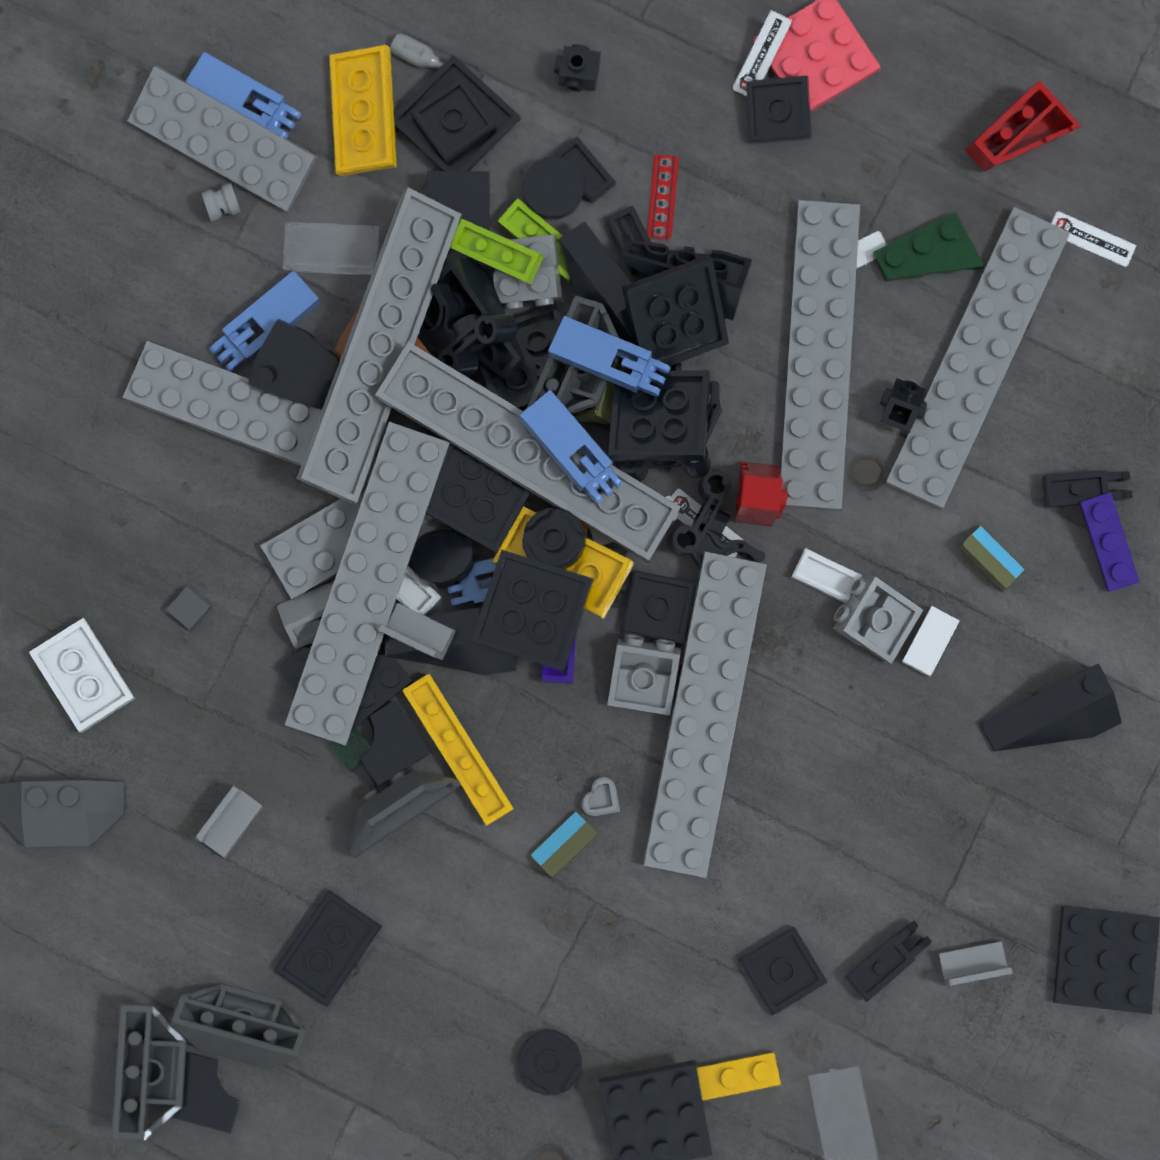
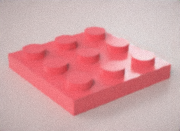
(826, 50)

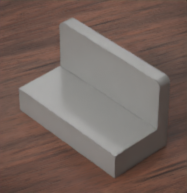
(303, 615)
(418, 631)
(229, 821)
(973, 964)

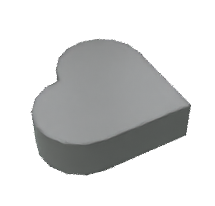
(602, 799)

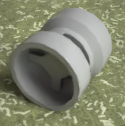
(221, 202)

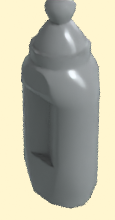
(414, 52)

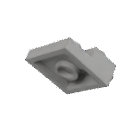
(546, 283)
(876, 617)
(644, 675)

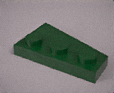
(930, 250)

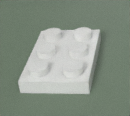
(82, 675)

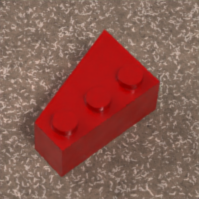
(1022, 127)
(759, 494)

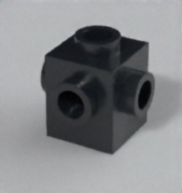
(578, 68)
(903, 404)

